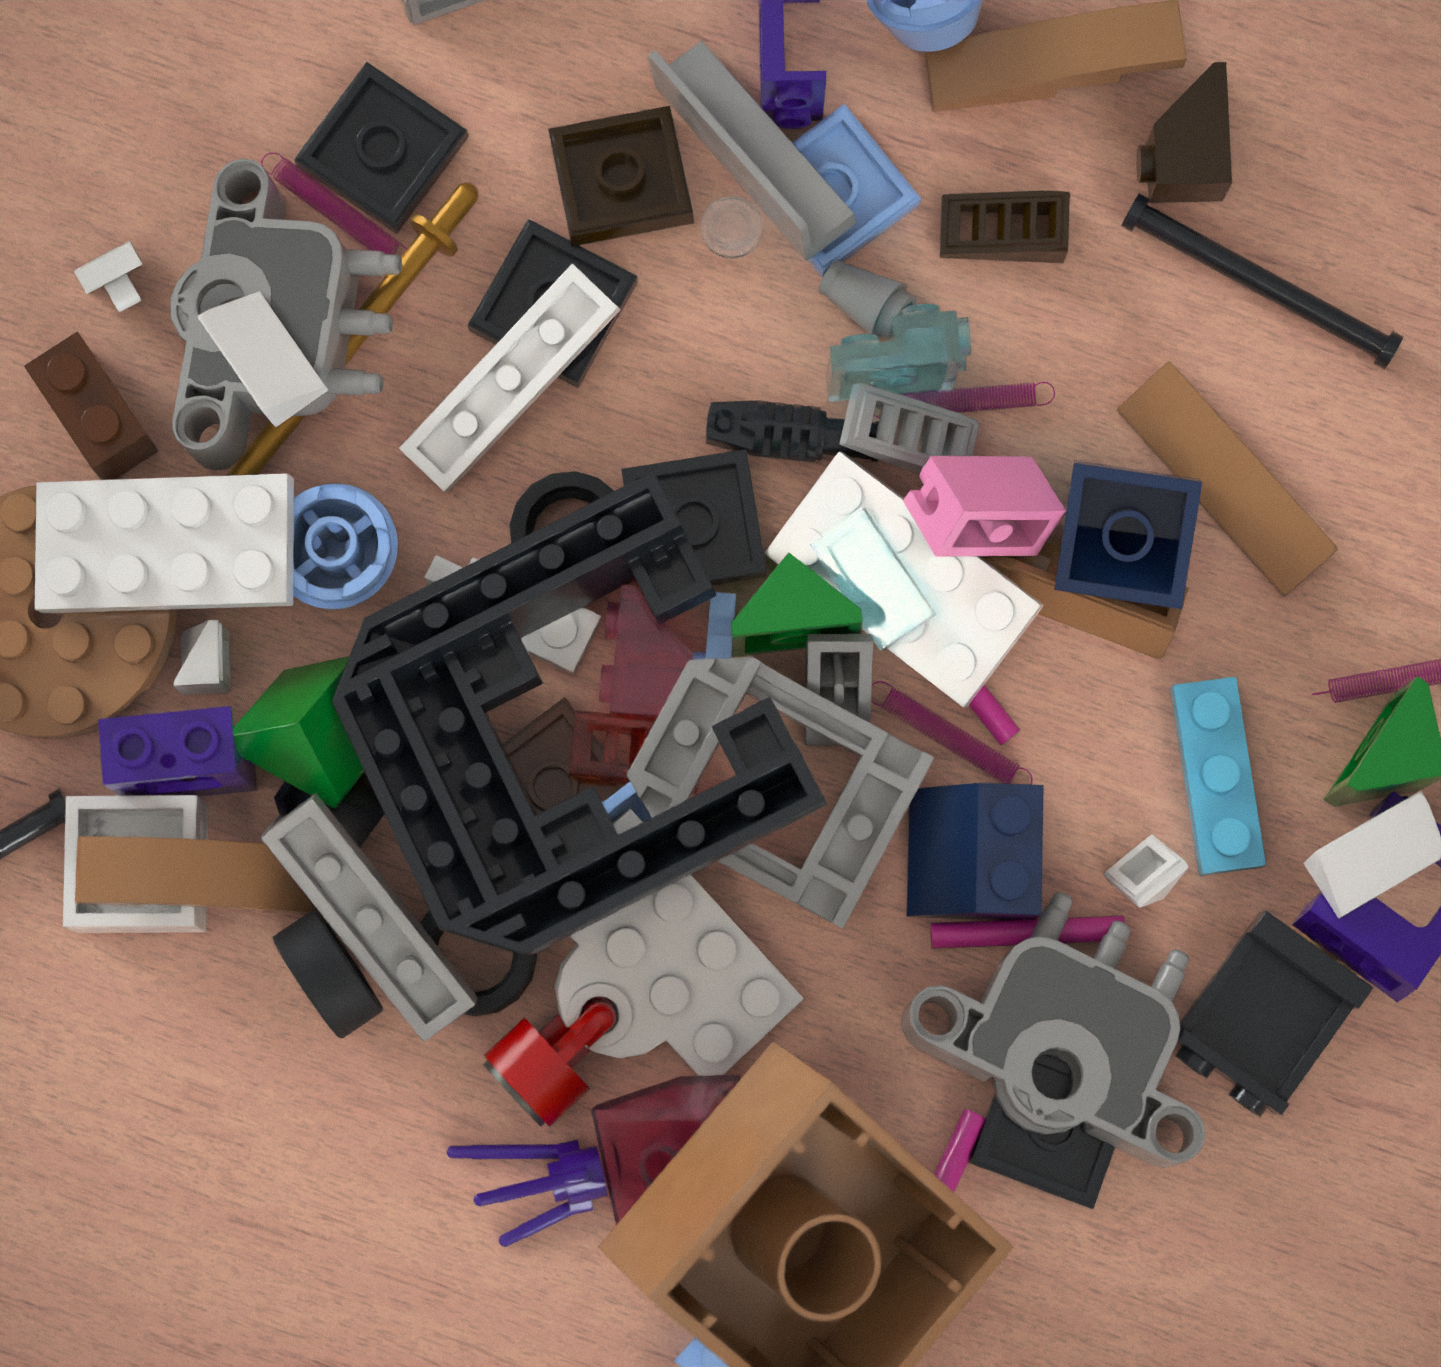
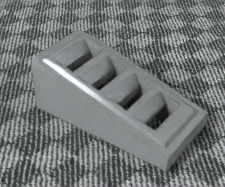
(945, 432)

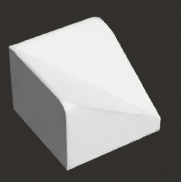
(205, 660)

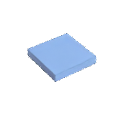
(861, 178)

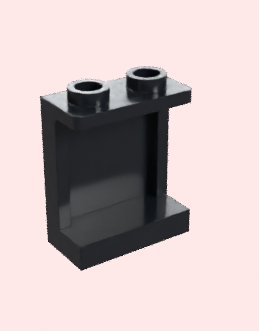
(1268, 1014)

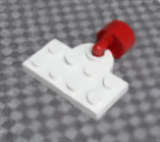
(643, 978)

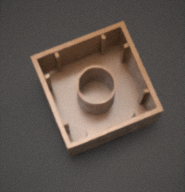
(803, 1232)

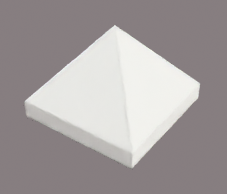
(1147, 872)

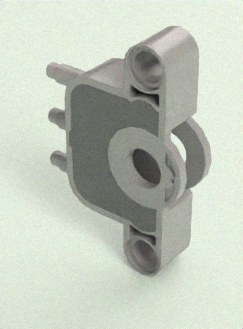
(305, 281)
(1086, 1014)

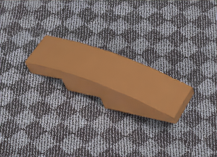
(1055, 55)

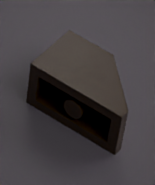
(1190, 145)

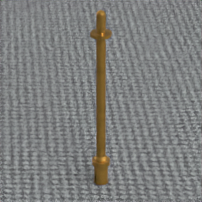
(431, 237)

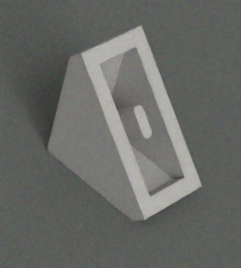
(841, 672)

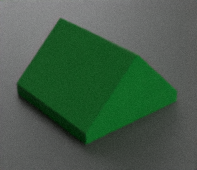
(788, 609)
(299, 733)
(1397, 751)

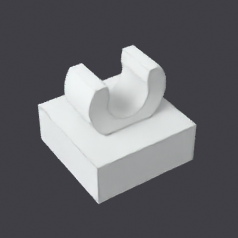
(112, 273)

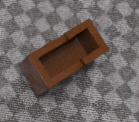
(91, 408)

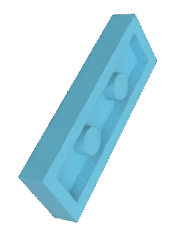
(1217, 776)

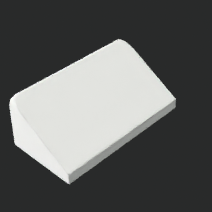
(263, 356)
(1376, 855)

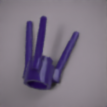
(574, 1177)

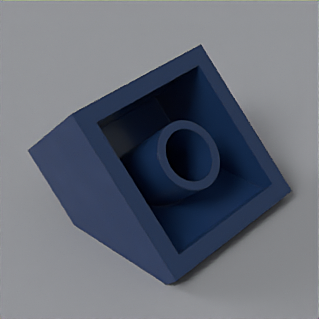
(1128, 534)
(975, 852)

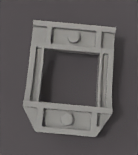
(863, 817)

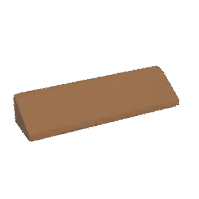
(1235, 483)
(1126, 623)

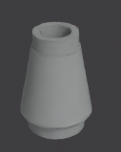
(865, 296)

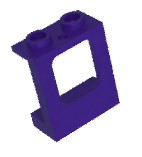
(787, 97)
(161, 749)
(1376, 938)

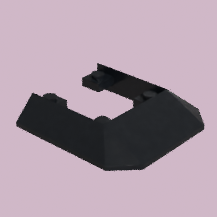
(463, 820)

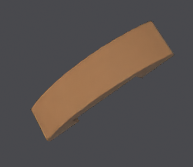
(185, 875)

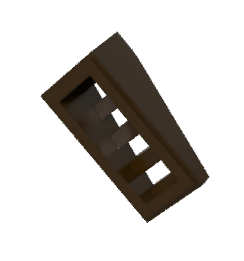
(1029, 248)

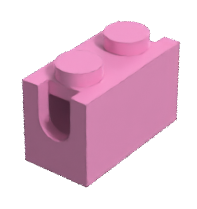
(984, 506)

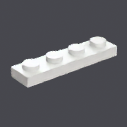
(509, 378)

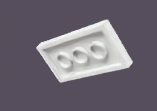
(164, 543)
(974, 603)

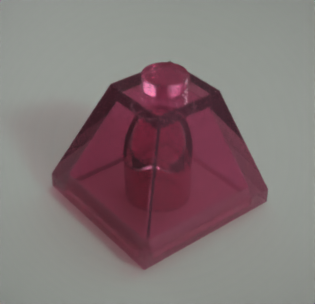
(649, 1128)

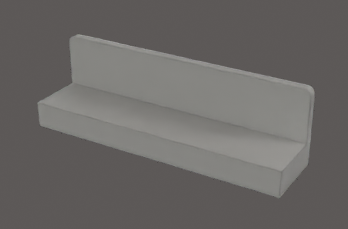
(752, 149)
(369, 917)

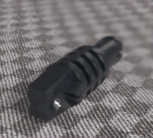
(778, 430)

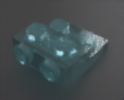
(920, 354)

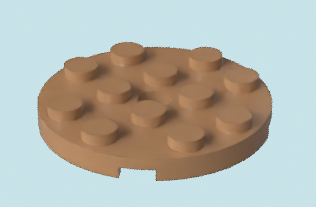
(83, 667)

